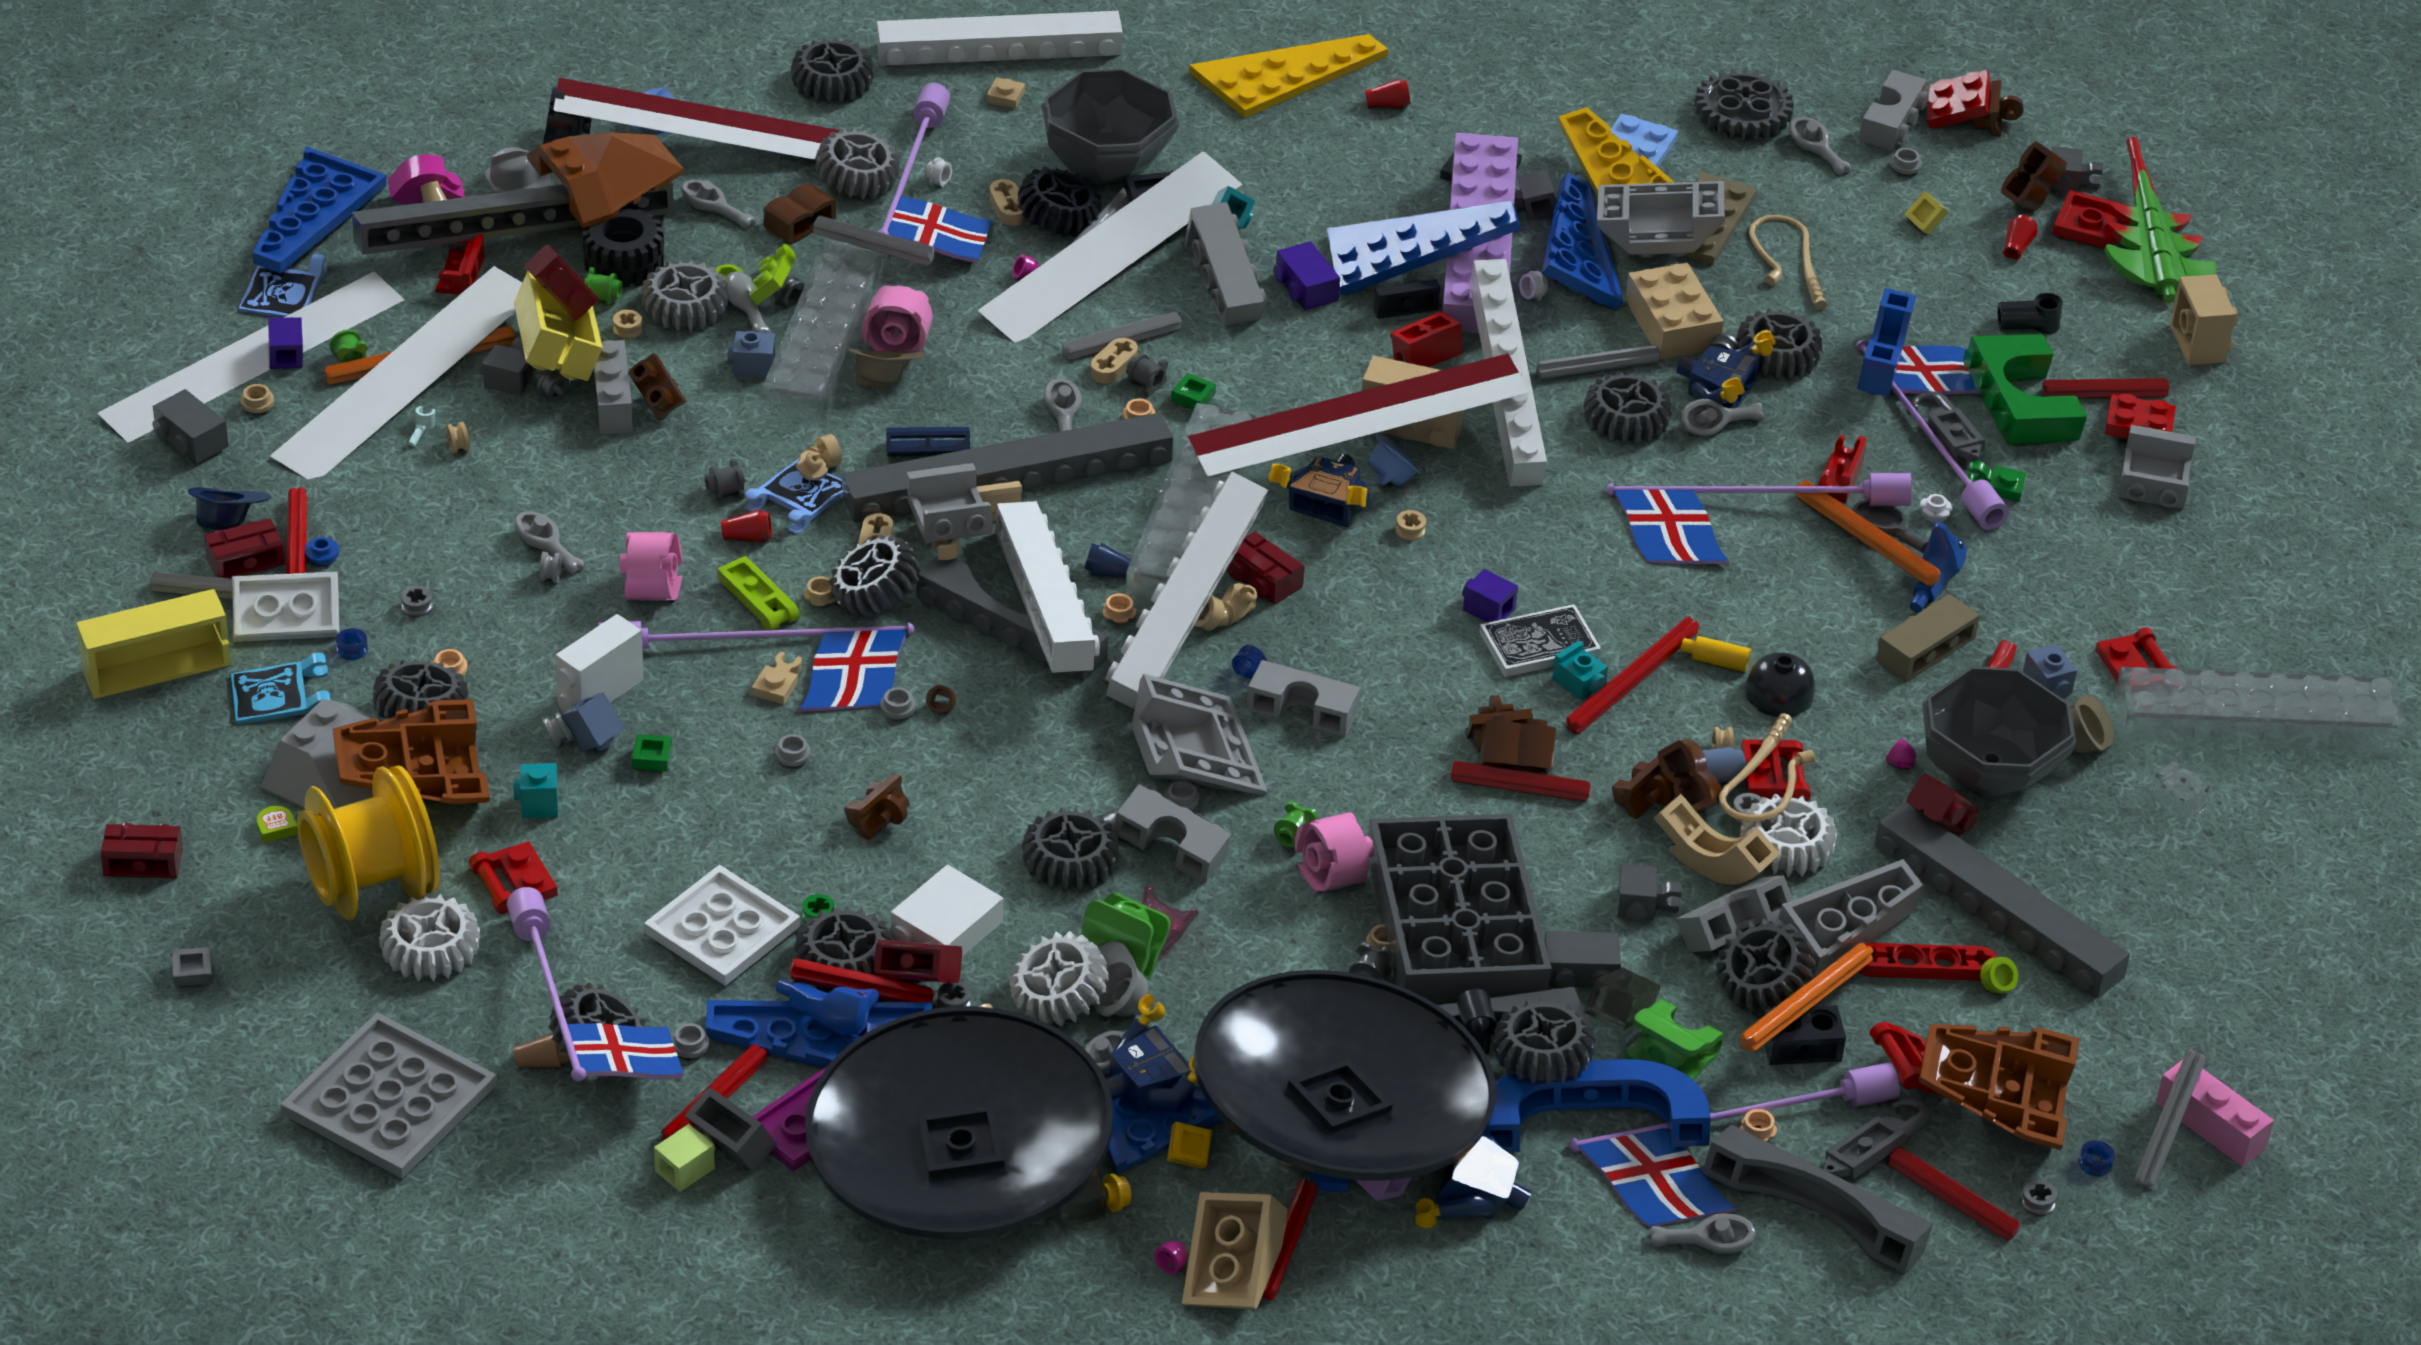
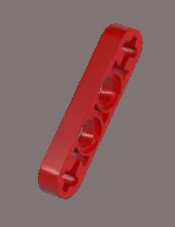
(1925, 957)

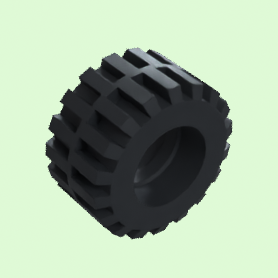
(625, 246)

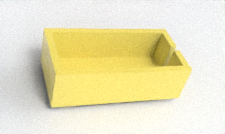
(552, 336)
(153, 643)

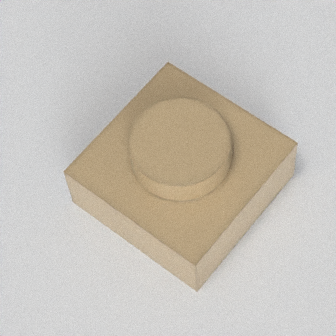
(1005, 93)

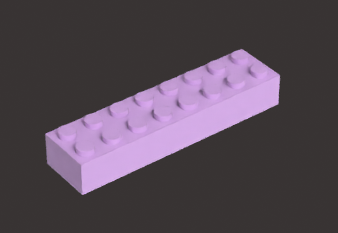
(1480, 176)

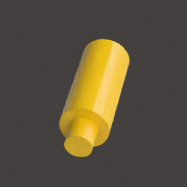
(1718, 653)

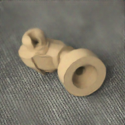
(819, 458)
(1235, 604)

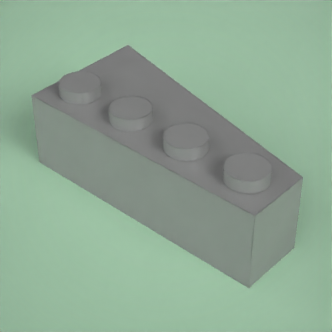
(1224, 263)
(1853, 911)

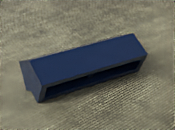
(926, 447)

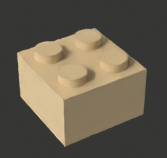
(2203, 319)

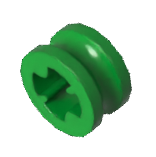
(815, 902)

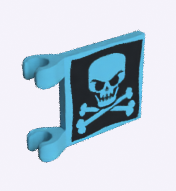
(277, 690)

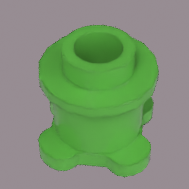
(604, 286)
(347, 346)
(1286, 828)

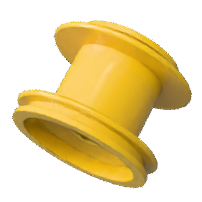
(369, 842)

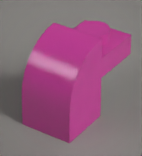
(417, 171)

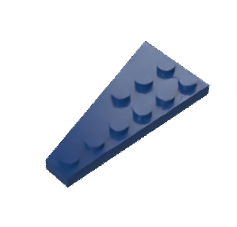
(1579, 249)
(789, 1031)

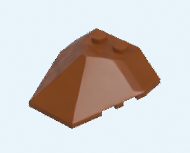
(606, 171)
(429, 744)
(2004, 1076)

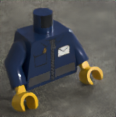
(1724, 373)
(1148, 1066)

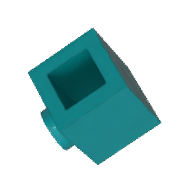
(1238, 203)
(537, 790)

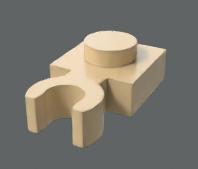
(778, 682)

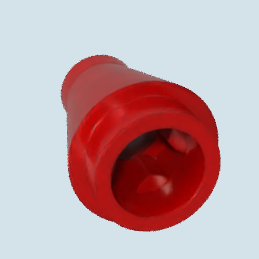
(1389, 95)
(2019, 236)
(748, 527)

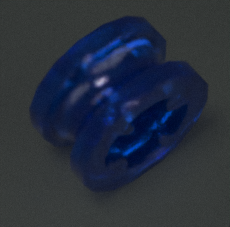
(351, 636)
(1241, 661)
(2093, 1167)

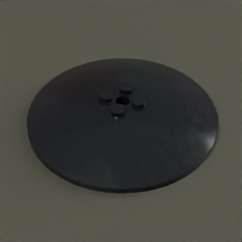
(949, 1074)
(1344, 1075)

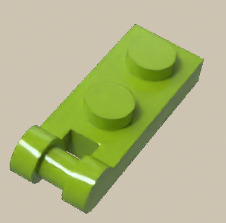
(772, 273)
(758, 593)

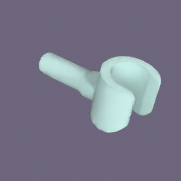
(423, 422)

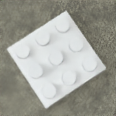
(722, 925)

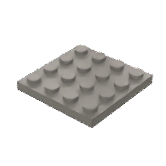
(389, 1095)

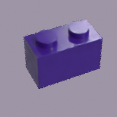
(1307, 276)

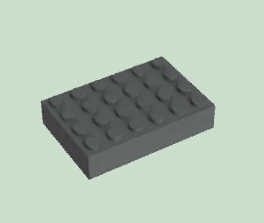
(1457, 906)

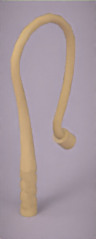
(1775, 276)
(1768, 745)

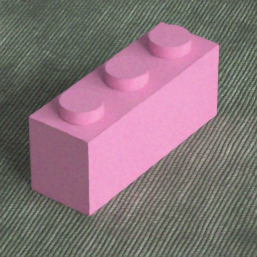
(2221, 1117)

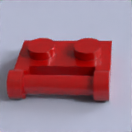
(2124, 653)
(1768, 777)
(521, 868)
(1904, 1051)

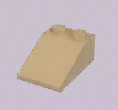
(1233, 1249)

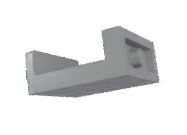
(2157, 467)
(948, 503)

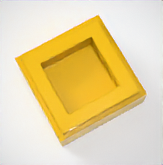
(1189, 1145)

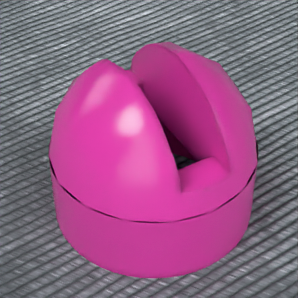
(1023, 266)
(1901, 755)
(1171, 1252)

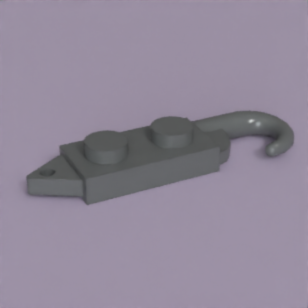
(1952, 426)
(1875, 1140)

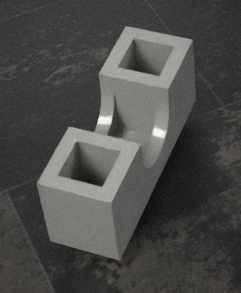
(1898, 109)
(613, 389)
(1279, 687)
(1151, 816)
(1718, 920)

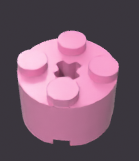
(897, 320)
(651, 566)
(1333, 852)

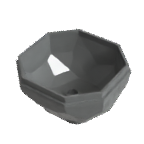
(1108, 124)
(1997, 730)

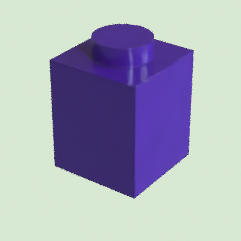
(285, 343)
(1489, 596)

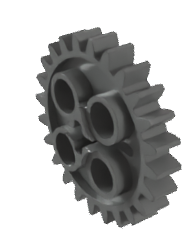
(1744, 104)

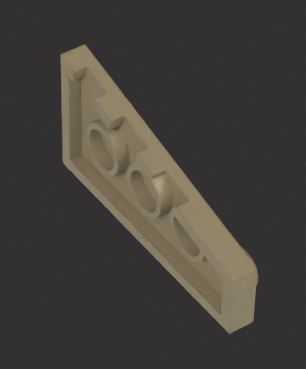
(1737, 201)

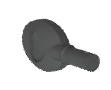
(1891, 522)

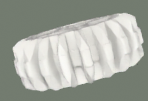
(1791, 833)
(431, 944)
(1053, 972)

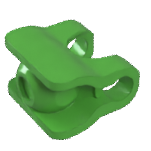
(1131, 924)
(1671, 1044)

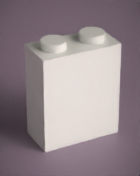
(599, 662)
(948, 912)

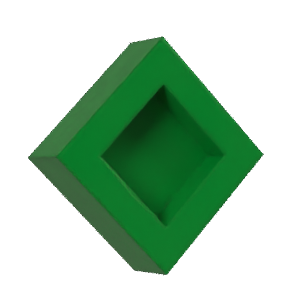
(1192, 391)
(651, 752)

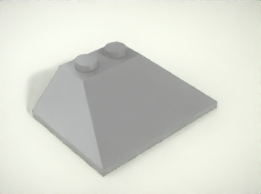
(1661, 215)
(1193, 737)
(308, 758)

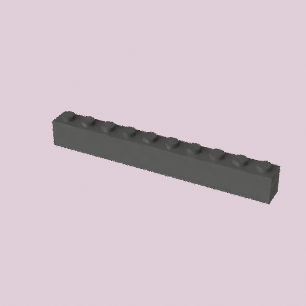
(485, 214)
(1030, 461)

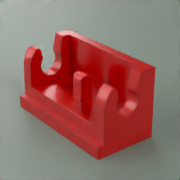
(462, 267)
(1428, 340)
(1843, 466)

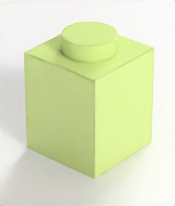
(684, 1157)

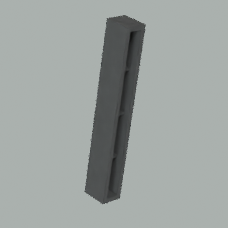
(2002, 900)

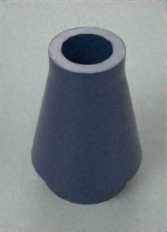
(1106, 562)

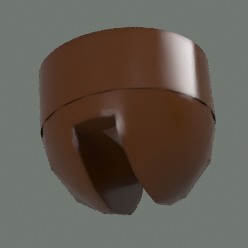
(940, 707)

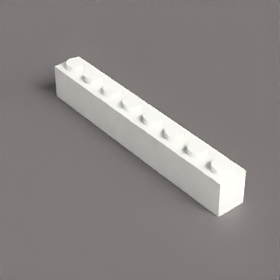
(999, 38)
(1500, 335)
(1046, 587)
(1188, 588)

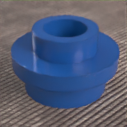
(322, 551)

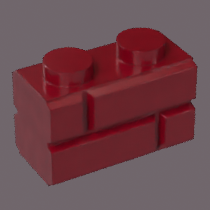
(561, 282)
(244, 549)
(1266, 569)
(1943, 804)
(141, 850)
(918, 961)

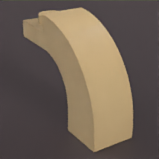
(1710, 853)

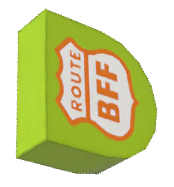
(276, 823)

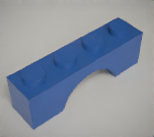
(1886, 342)

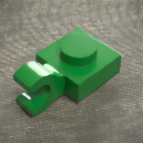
(2005, 481)

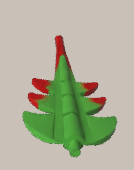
(2158, 250)

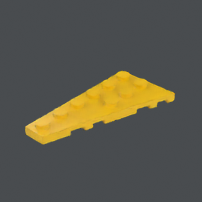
(1270, 77)
(1605, 156)

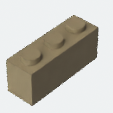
(1927, 637)

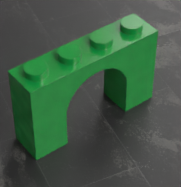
(2019, 415)

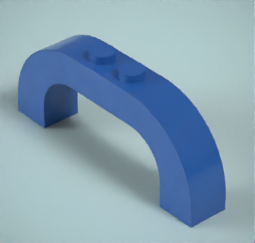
(1606, 1085)

